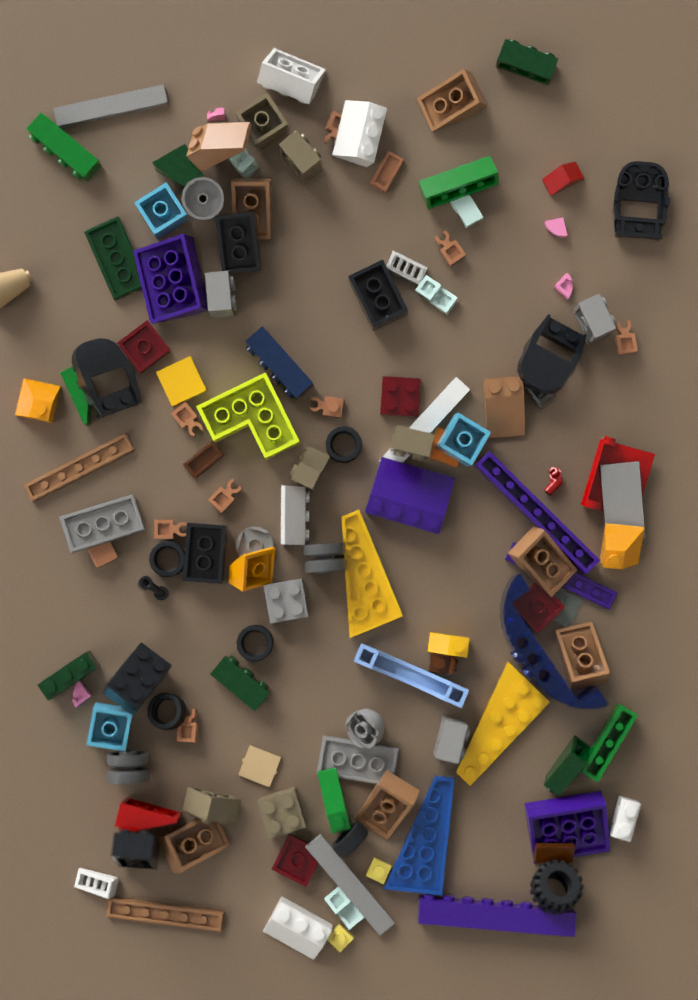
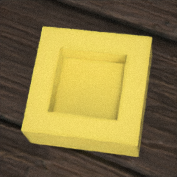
(378, 870)
(340, 937)

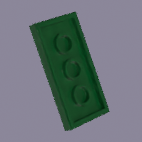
(115, 257)

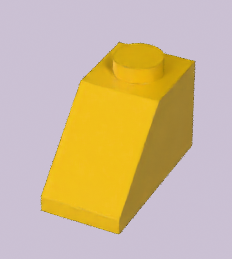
(448, 644)

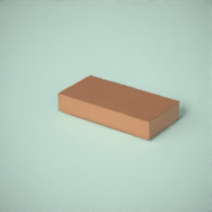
(387, 171)

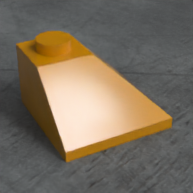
(38, 400)
(621, 546)
(252, 569)

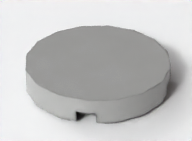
(253, 540)

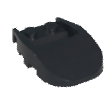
(641, 183)
(99, 357)
(543, 368)

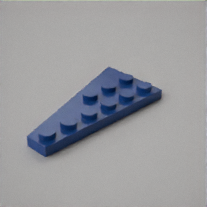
(424, 852)

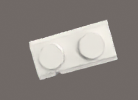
(624, 818)

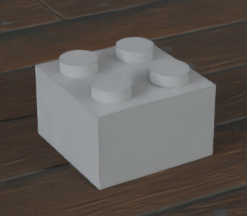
(220, 294)
(594, 318)
(286, 600)
(451, 740)

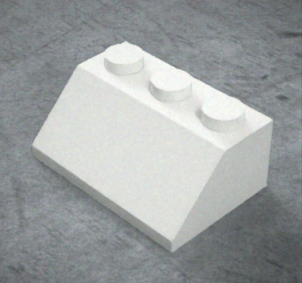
(290, 76)
(359, 132)
(294, 515)
(298, 928)

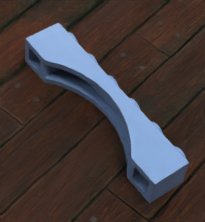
(411, 675)

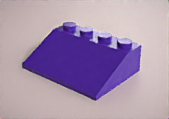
(171, 279)
(410, 495)
(570, 819)

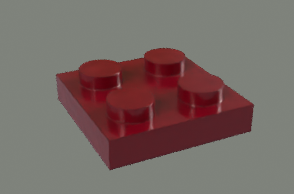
(143, 346)
(400, 396)
(538, 608)
(295, 860)

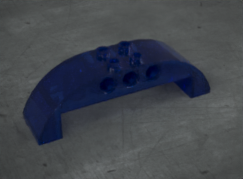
(553, 683)

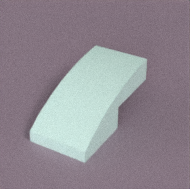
(244, 164)
(467, 210)
(436, 295)
(344, 908)

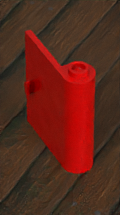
(609, 453)

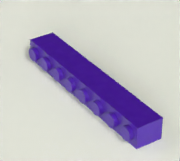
(536, 512)
(494, 915)

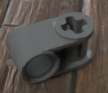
(535, 396)

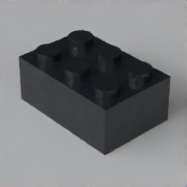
(238, 242)
(378, 295)
(205, 553)
(137, 679)
(135, 850)

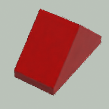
(562, 178)

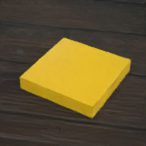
(181, 381)

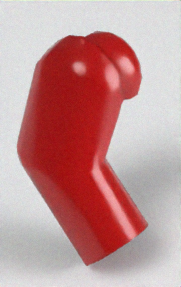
(555, 480)

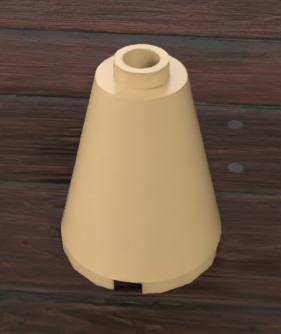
(12, 284)

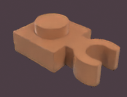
(332, 126)
(451, 251)
(626, 341)
(331, 406)
(185, 417)
(223, 497)
(166, 529)
(188, 729)

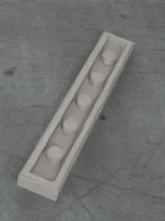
(110, 106)
(350, 884)

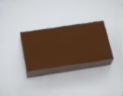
(203, 459)
(554, 851)

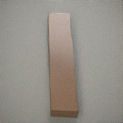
(79, 467)
(165, 914)

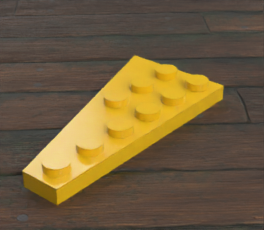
(367, 586)
(504, 718)

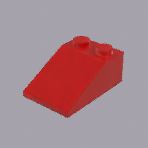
(139, 815)

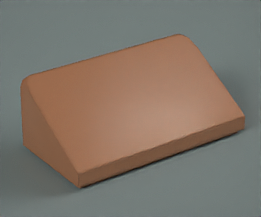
(102, 554)

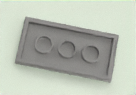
(622, 494)
(102, 523)
(356, 762)

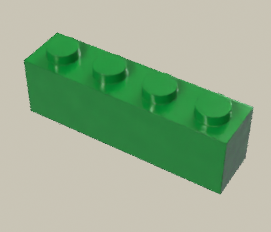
(64, 147)
(459, 182)
(608, 741)

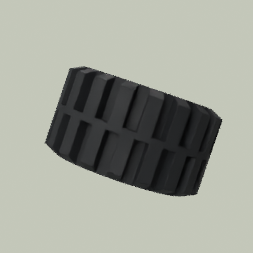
(567, 877)

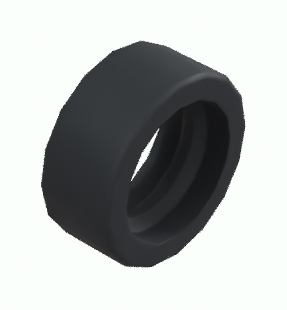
(341, 430)
(153, 559)
(240, 643)
(154, 704)
(350, 840)

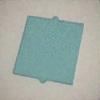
(571, 604)

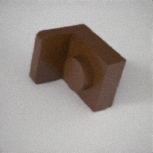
(443, 663)

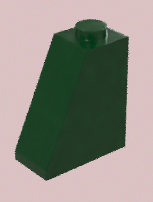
(177, 167)
(567, 766)

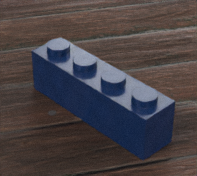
(279, 363)

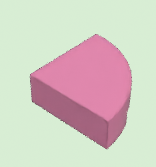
(218, 115)
(556, 227)
(565, 286)
(80, 694)

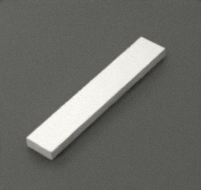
(436, 412)

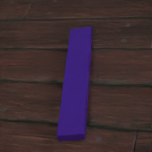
(584, 587)

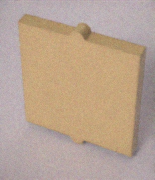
(259, 766)

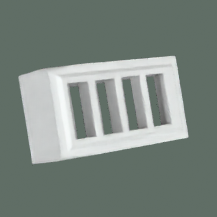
(396, 271)
(112, 882)

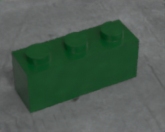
(527, 61)
(68, 675)
(240, 682)

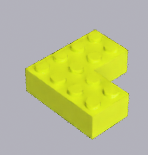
(252, 406)

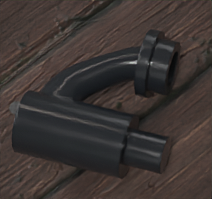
(146, 583)

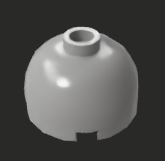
(365, 728)

